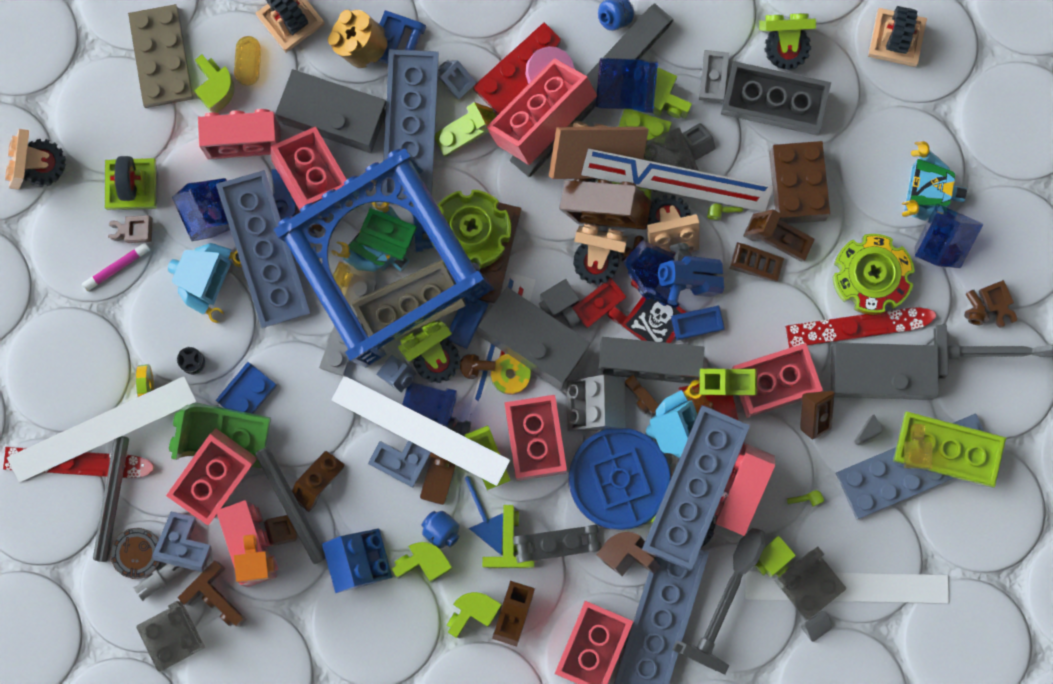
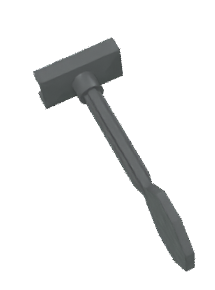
(954, 351)
(744, 558)

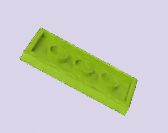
(956, 449)

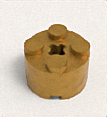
(358, 38)

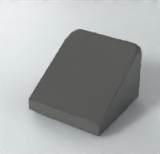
(699, 141)
(870, 430)
(817, 626)

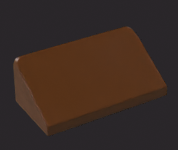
(817, 413)

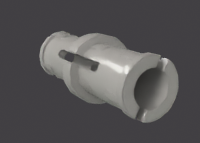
(158, 580)

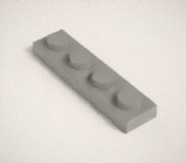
(334, 357)

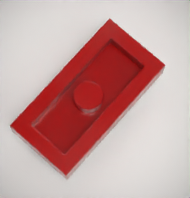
(599, 303)

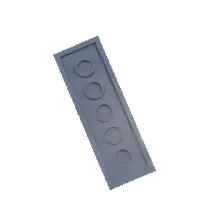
(411, 110)
(262, 254)
(882, 482)
(696, 488)
(660, 622)

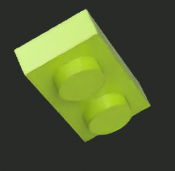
(656, 126)

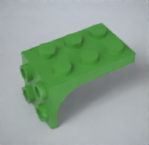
(198, 420)

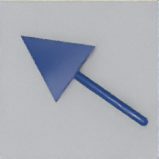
(491, 529)

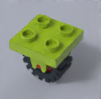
(787, 43)
(432, 353)

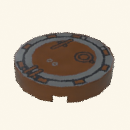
(133, 553)

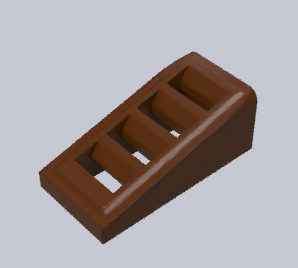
(754, 271)

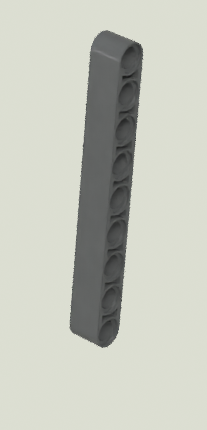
(630, 46)

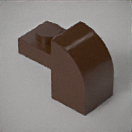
(623, 550)
(513, 613)

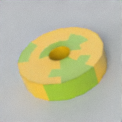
(144, 379)
(510, 385)

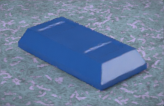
(466, 322)
(697, 322)

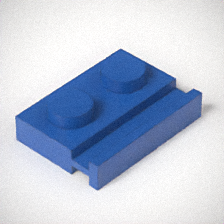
(246, 390)

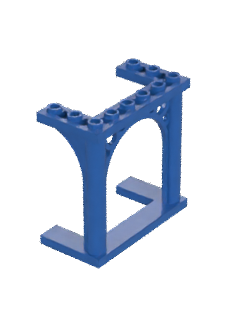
(299, 235)

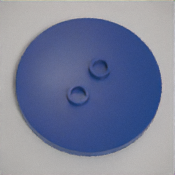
(619, 478)

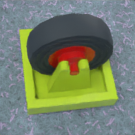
(130, 183)

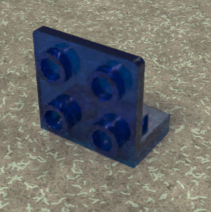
(626, 84)
(643, 269)
(431, 402)

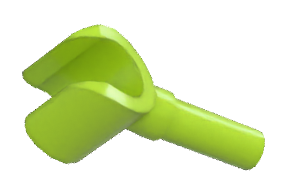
(716, 211)
(815, 498)

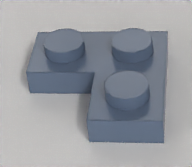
(404, 465)
(176, 547)

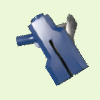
(691, 273)

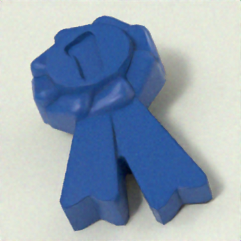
(283, 200)

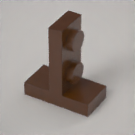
(779, 234)
(212, 596)

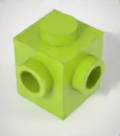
(774, 558)

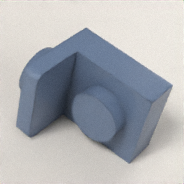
(455, 78)
(396, 373)

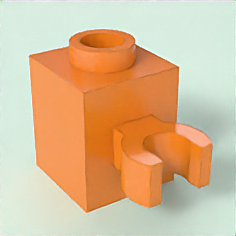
(253, 564)

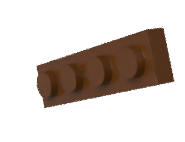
(496, 271)

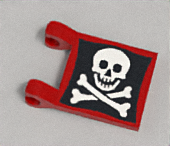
(648, 319)

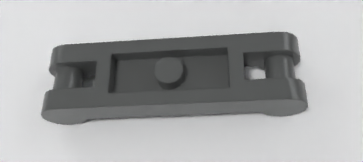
(556, 543)

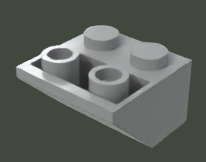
(596, 403)

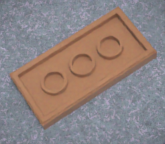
(573, 144)

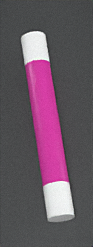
(116, 266)

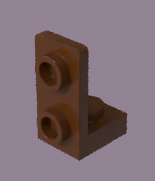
(316, 479)
(437, 480)

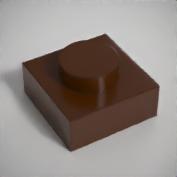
(280, 530)

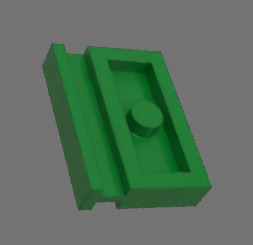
(386, 234)

